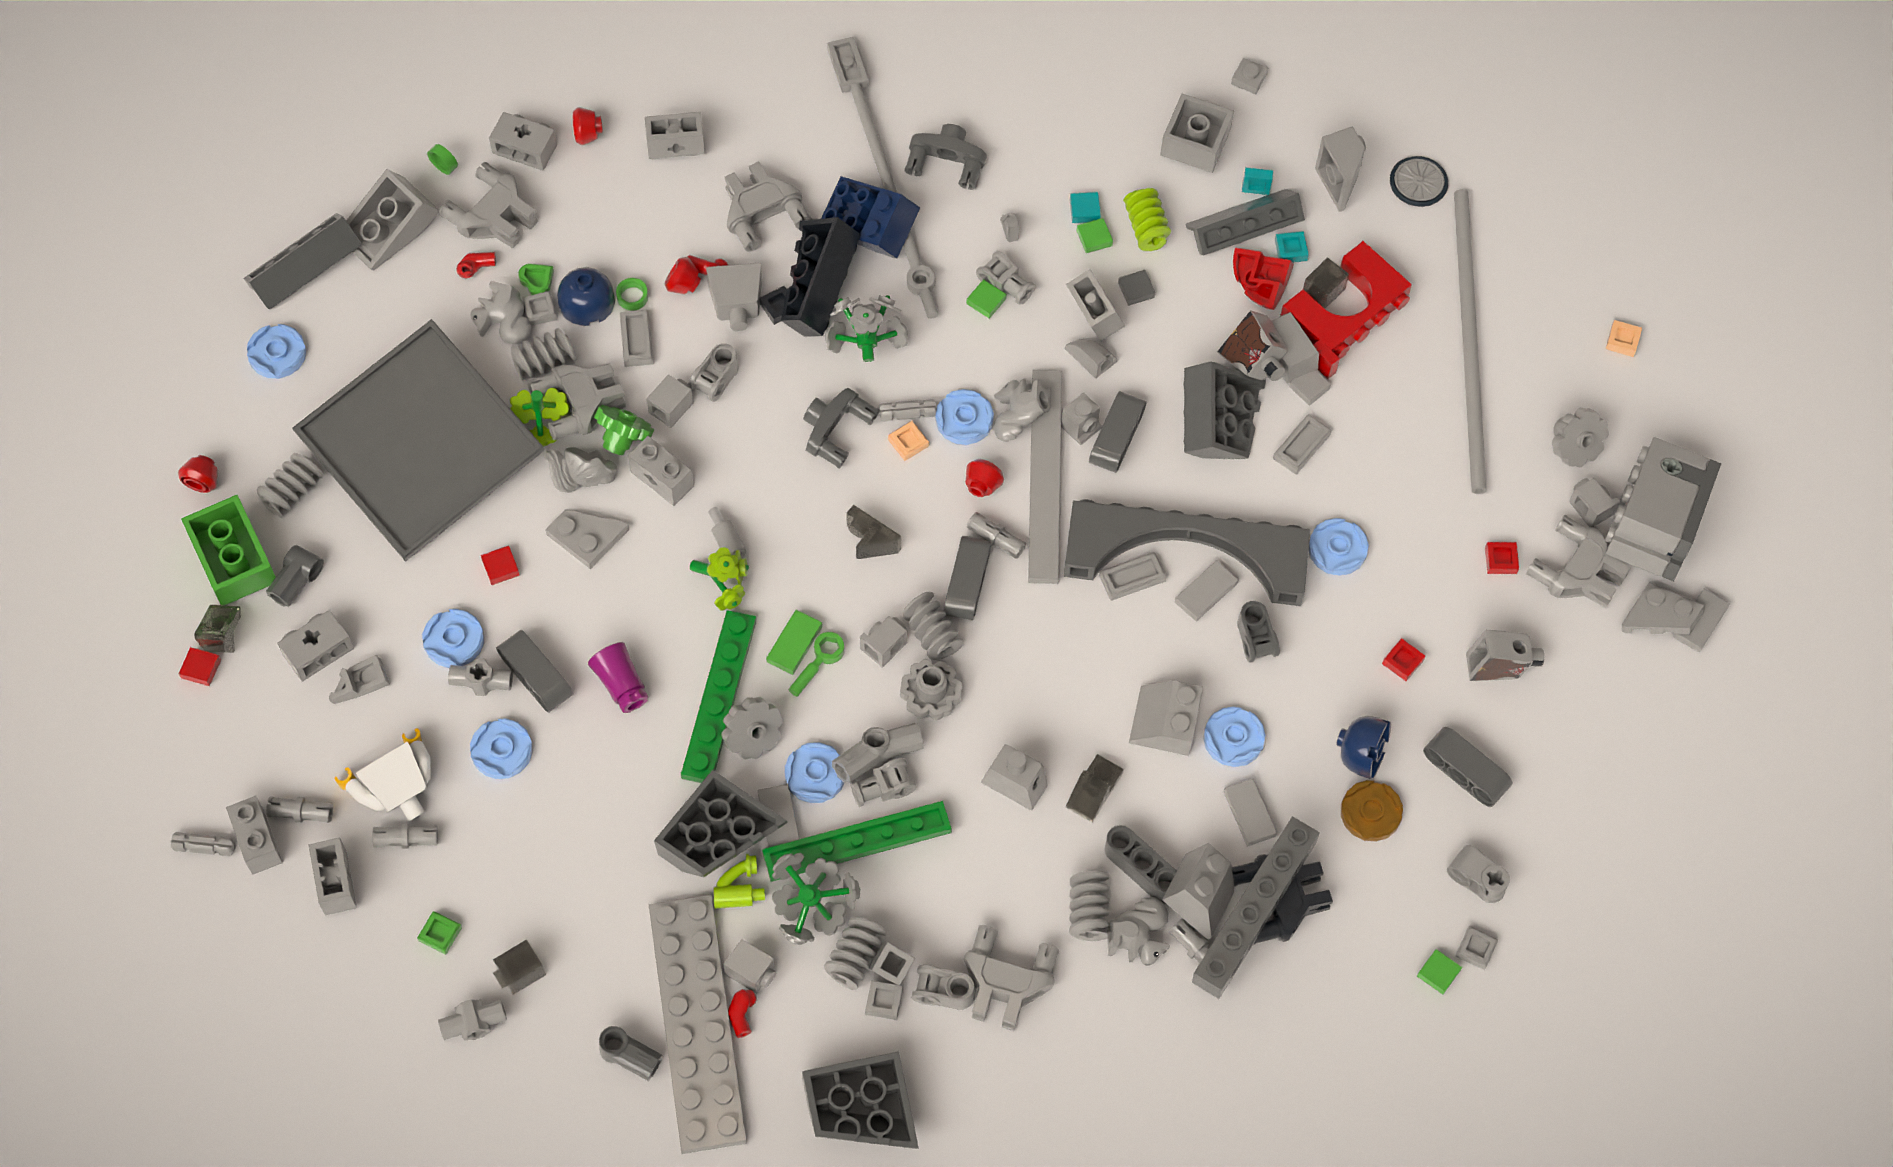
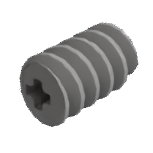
(542, 353)
(287, 482)
(929, 627)
(1086, 905)
(852, 950)

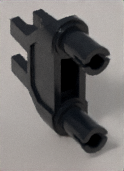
(1293, 905)

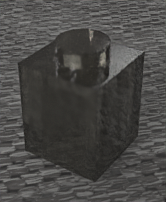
(1326, 282)
(518, 967)

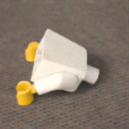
(393, 779)

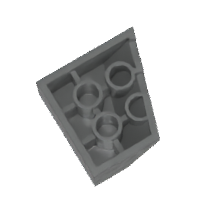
(1219, 411)
(715, 827)
(861, 1102)

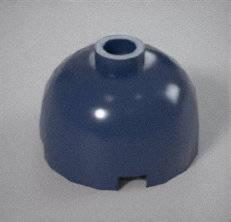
(585, 296)
(1364, 744)

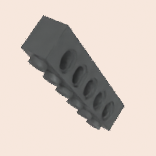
(1255, 907)

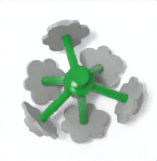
(866, 322)
(793, 901)

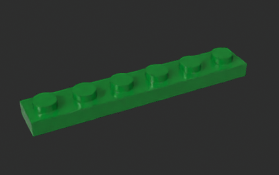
(718, 696)
(865, 837)

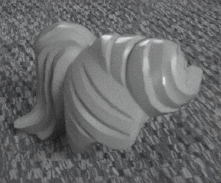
(579, 469)

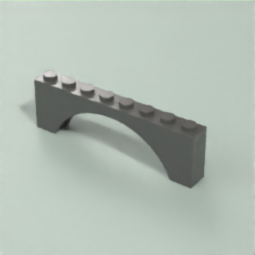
(1269, 551)

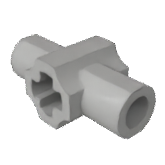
(491, 680)
(472, 1019)

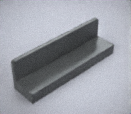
(1246, 221)
(303, 261)

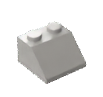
(1340, 163)
(1166, 716)
(1201, 889)

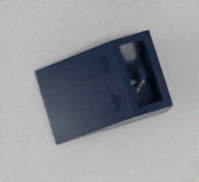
(875, 213)

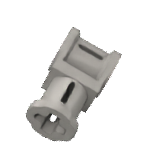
(1005, 277)
(887, 781)

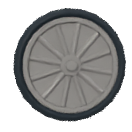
(1419, 181)

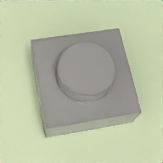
(1249, 76)

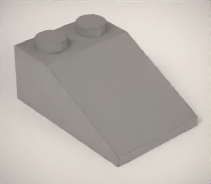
(389, 218)

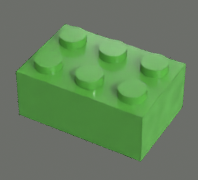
(229, 550)

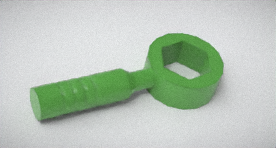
(813, 667)

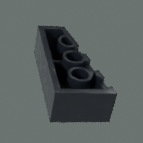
(818, 274)

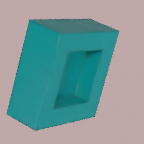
(1257, 181)
(1084, 207)
(1292, 246)

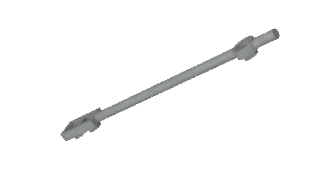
(853, 78)

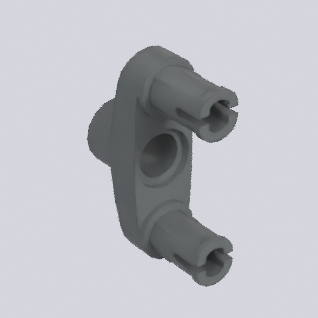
(948, 146)
(826, 417)

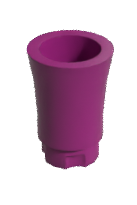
(619, 676)

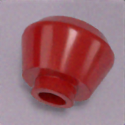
(586, 125)
(682, 277)
(199, 474)
(983, 477)

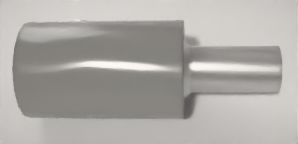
(725, 533)

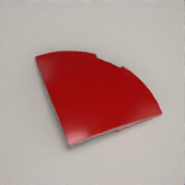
(1261, 276)

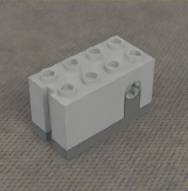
(1661, 508)

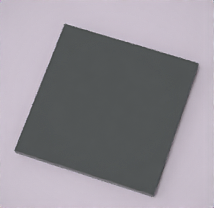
(418, 439)

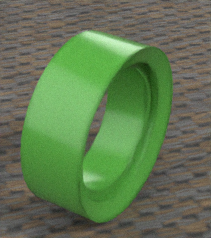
(442, 159)
(632, 283)

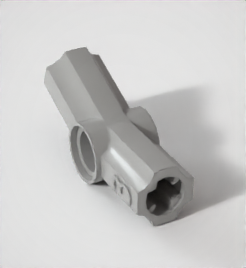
(876, 749)

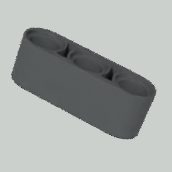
(1117, 432)
(967, 577)
(534, 671)
(1467, 766)
(1138, 850)

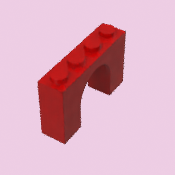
(1380, 284)

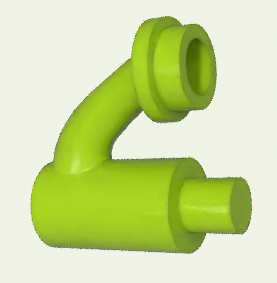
(737, 895)

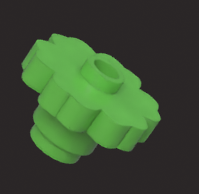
(621, 428)

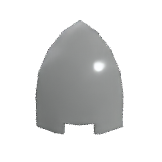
(1091, 356)

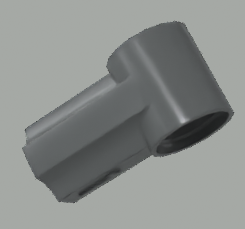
(298, 569)
(631, 1055)

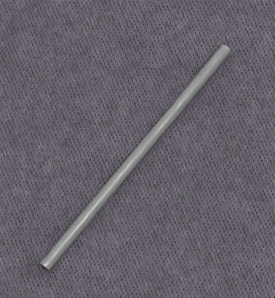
(1470, 345)

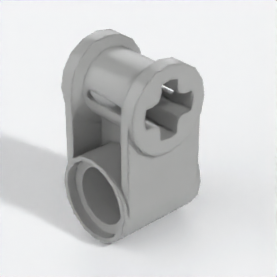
(711, 375)
(1477, 874)
(941, 987)

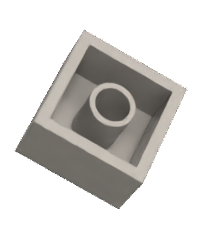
(1197, 132)

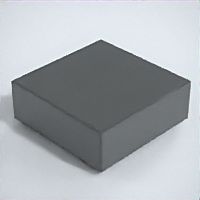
(1136, 287)

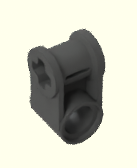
(1258, 637)

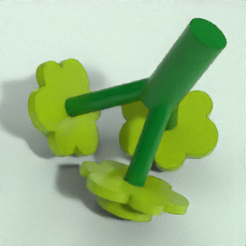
(536, 406)
(722, 567)

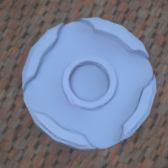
(276, 351)
(964, 417)
(1338, 546)
(453, 638)
(1234, 736)
(501, 748)
(811, 773)

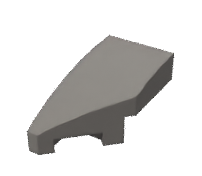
(360, 680)

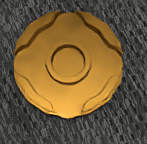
(1371, 811)

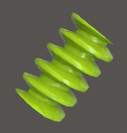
(1147, 218)

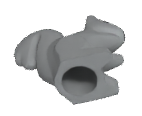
(503, 308)
(1026, 405)
(1132, 930)

